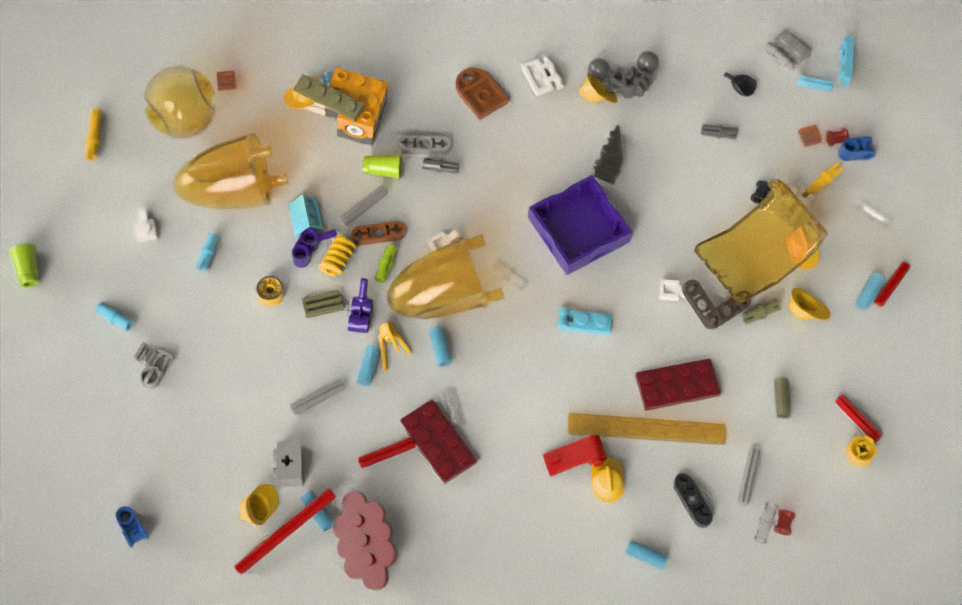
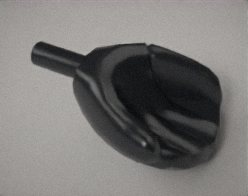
(742, 84)

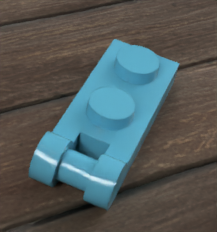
(846, 60)
(584, 321)

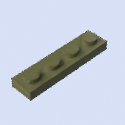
(329, 97)

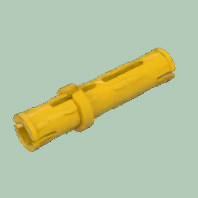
(93, 140)
(825, 178)

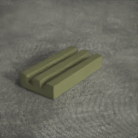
(337, 299)

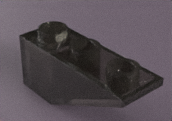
(611, 161)

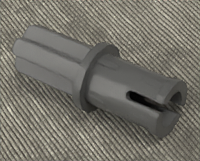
(719, 131)
(440, 165)

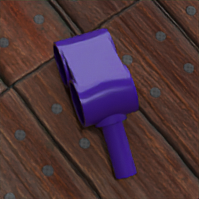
(307, 248)
(360, 310)

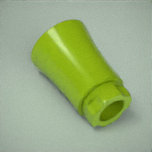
(383, 165)
(25, 264)

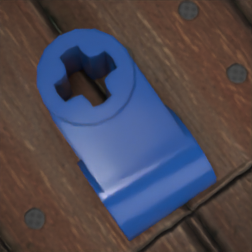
(856, 149)
(131, 529)

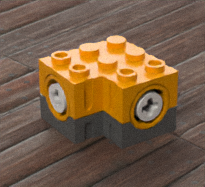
(371, 93)

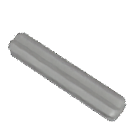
(364, 205)
(317, 397)
(748, 477)

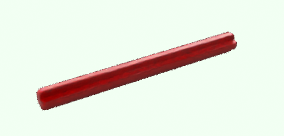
(285, 531)

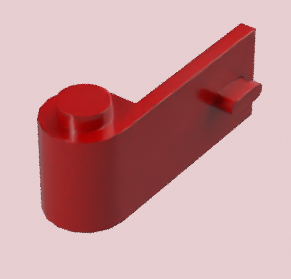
(575, 454)

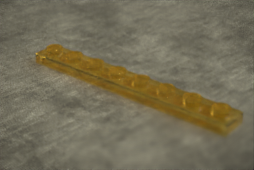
(646, 428)

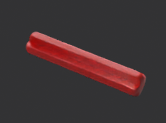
(892, 284)
(858, 418)
(386, 452)

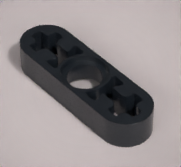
(680, 490)

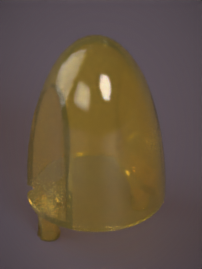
(180, 102)
(229, 176)
(441, 283)

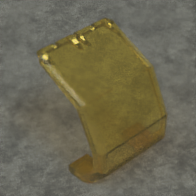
(763, 244)

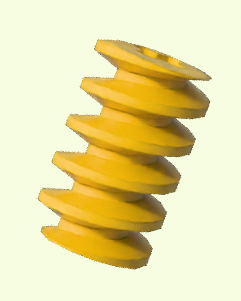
(337, 256)

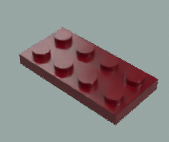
(677, 384)
(438, 441)

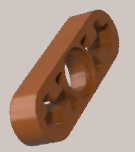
(381, 226)

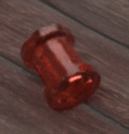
(836, 136)
(784, 522)

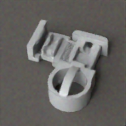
(154, 363)

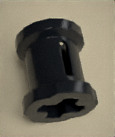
(761, 192)

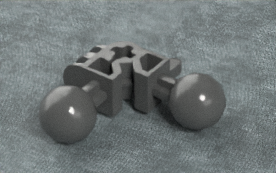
(622, 83)

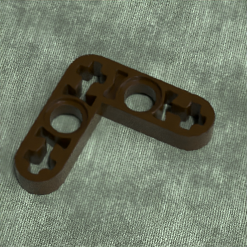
(717, 313)

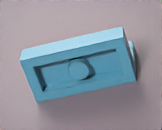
(305, 214)

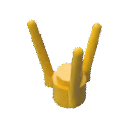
(389, 334)

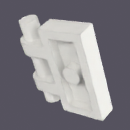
(537, 77)

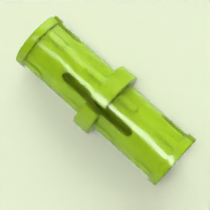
(385, 263)

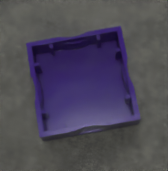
(579, 225)

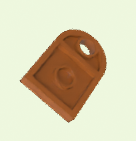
(480, 93)

